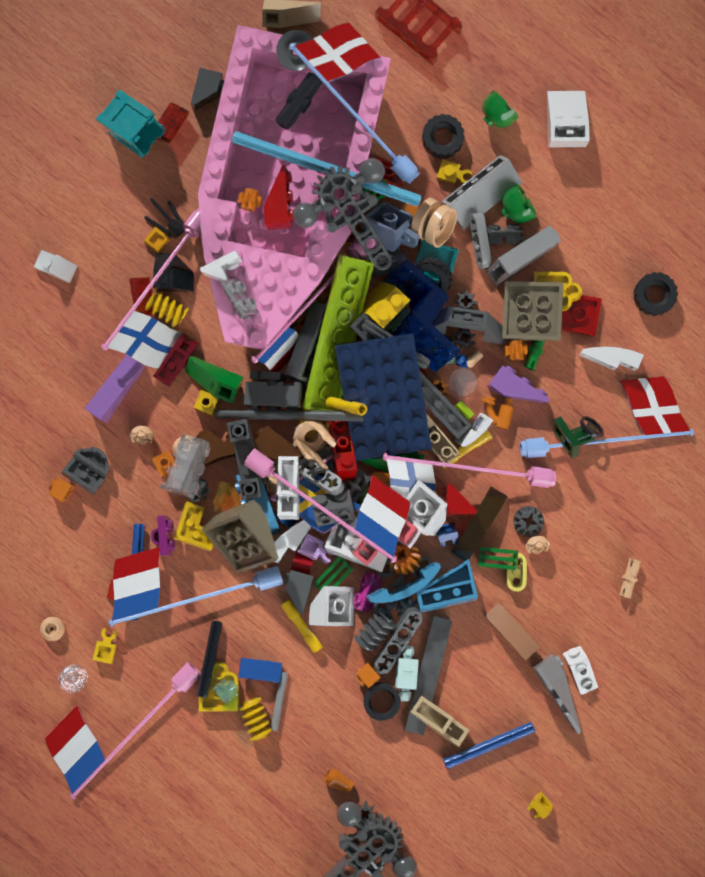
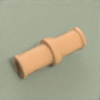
(629, 578)

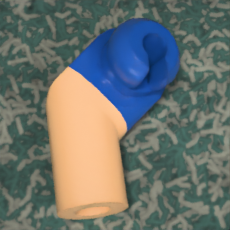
(468, 361)

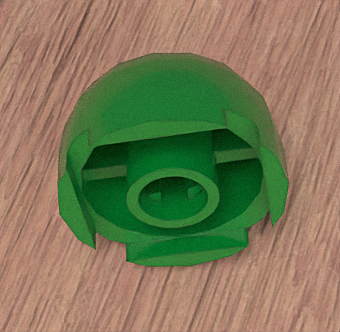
(497, 111)
(518, 206)

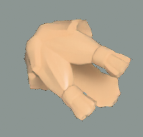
(310, 448)

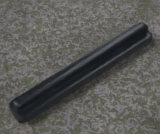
(209, 659)

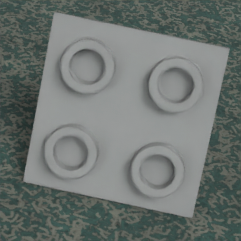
(237, 293)

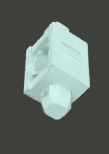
(406, 673)

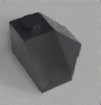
(176, 276)

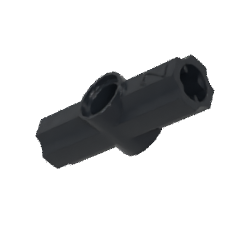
(298, 101)

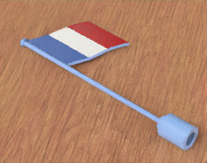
(138, 586)

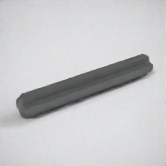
(378, 332)

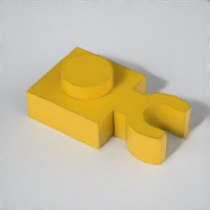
(450, 172)
(105, 649)

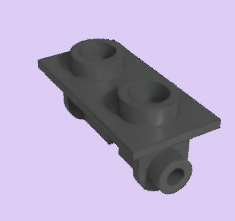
(511, 233)

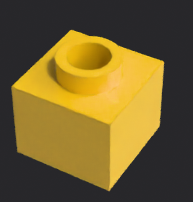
(209, 409)

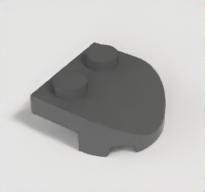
(87, 469)

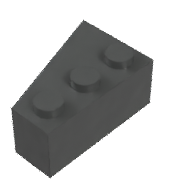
(274, 395)

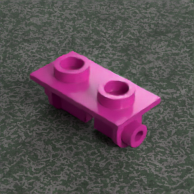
(369, 582)

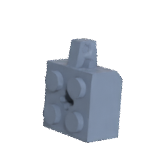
(392, 226)

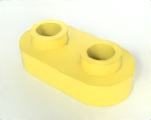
(520, 573)

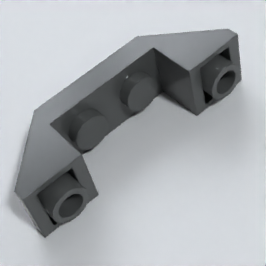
(470, 320)
(244, 444)

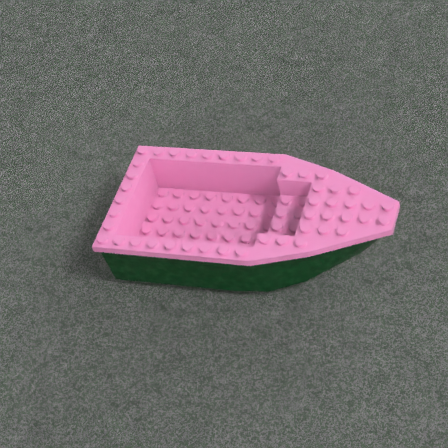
(284, 263)

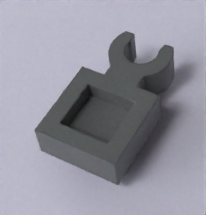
(271, 377)

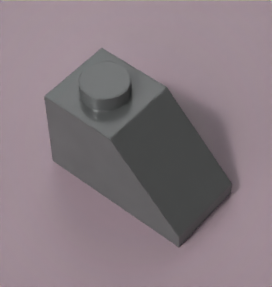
(207, 88)
(298, 588)

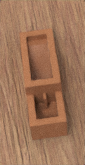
(512, 631)

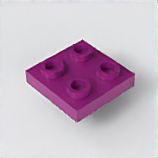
(165, 527)

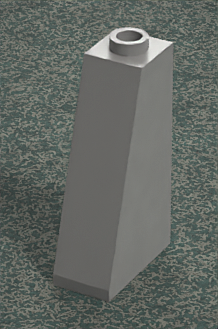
(523, 255)

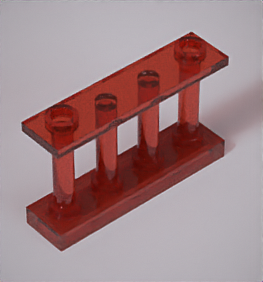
(414, 40)

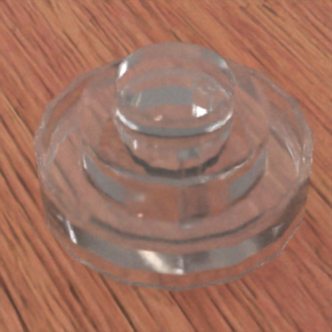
(462, 382)
(72, 678)

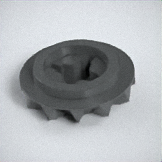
(520, 525)

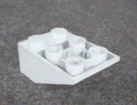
(567, 119)
(343, 543)

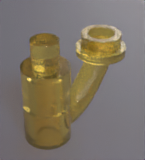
(222, 495)

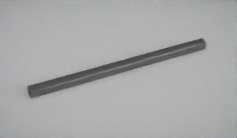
(287, 415)

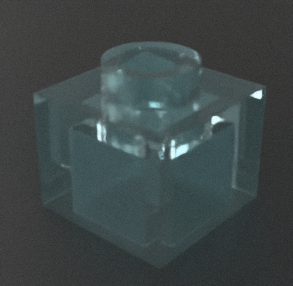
(226, 690)

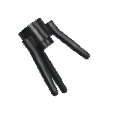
(175, 227)

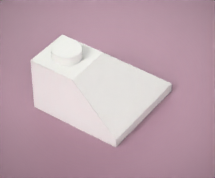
(426, 509)
(333, 607)

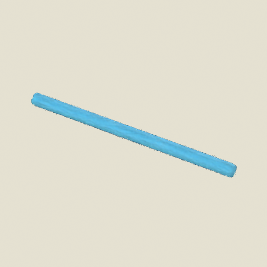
(319, 166)

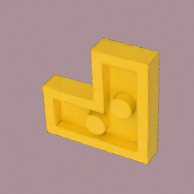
(189, 529)

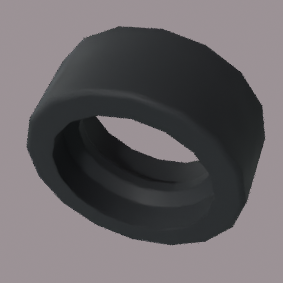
(381, 716)

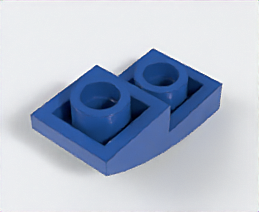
(260, 670)

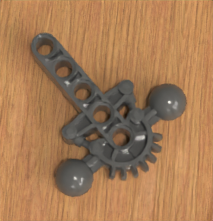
(306, 214)
(350, 815)

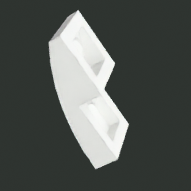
(477, 429)

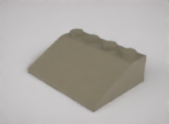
(243, 536)

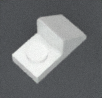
(55, 266)
(218, 268)

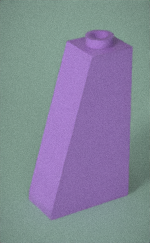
(115, 389)

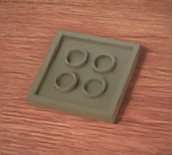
(532, 311)

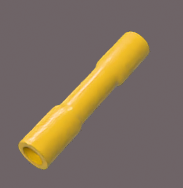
(352, 407)
(485, 437)
(294, 616)

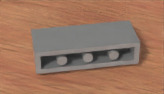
(483, 190)

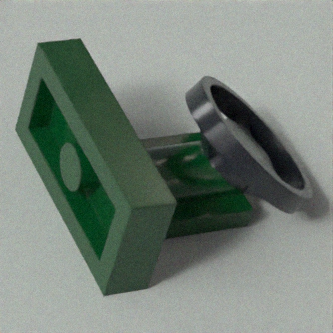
(578, 436)

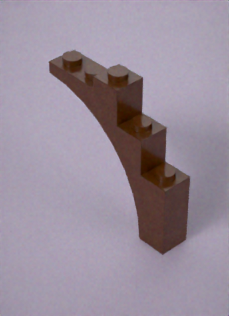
(267, 443)

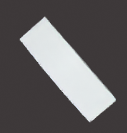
(613, 356)
(287, 498)
(291, 539)

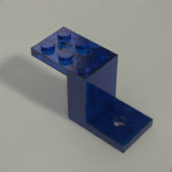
(425, 305)

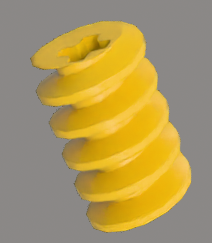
(165, 308)
(255, 719)

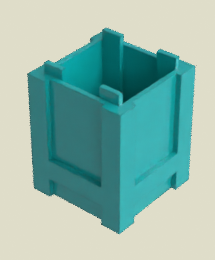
(131, 123)

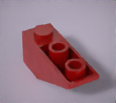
(277, 205)
(343, 453)

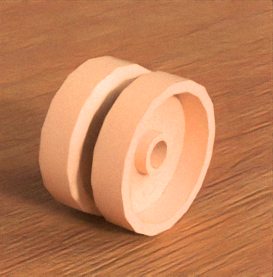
(434, 222)

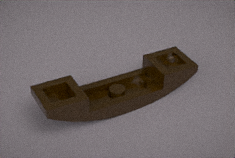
(479, 524)

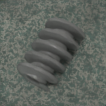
(376, 630)

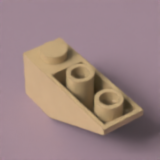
(290, 13)
(440, 443)

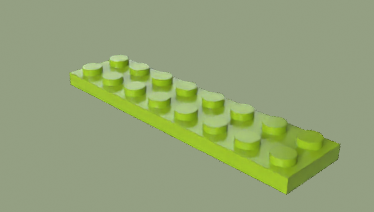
(342, 310)

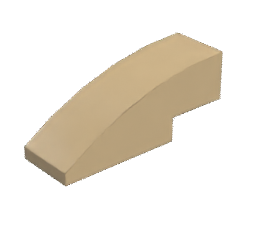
(440, 721)

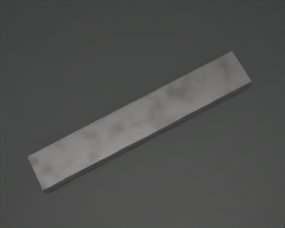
(429, 669)

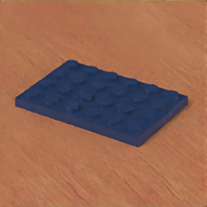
(388, 381)

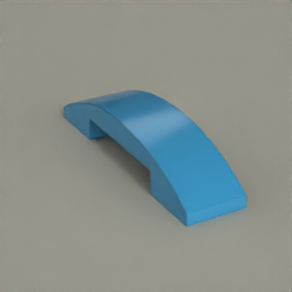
(427, 574)

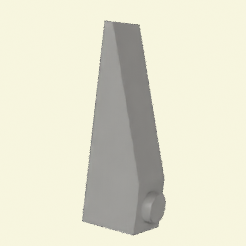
(554, 679)

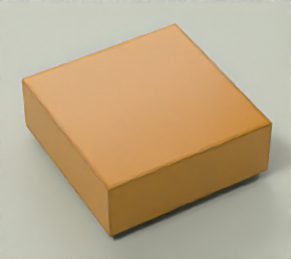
(157, 240)

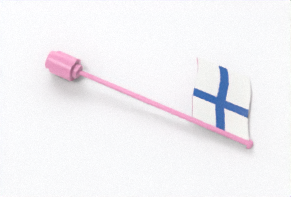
(142, 335)
(407, 471)

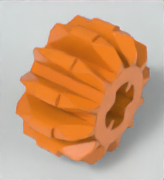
(406, 560)

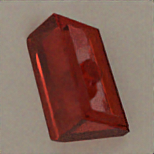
(172, 121)
(137, 287)

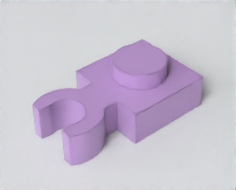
(312, 548)

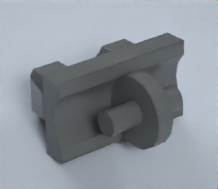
(358, 484)

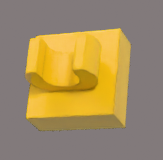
(541, 805)

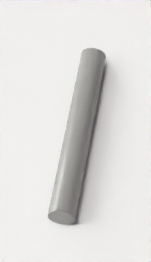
(279, 701)

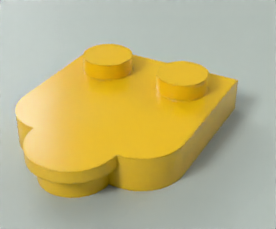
(571, 290)
(213, 701)

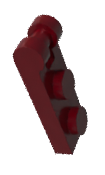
(175, 360)

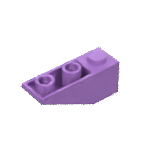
(511, 386)

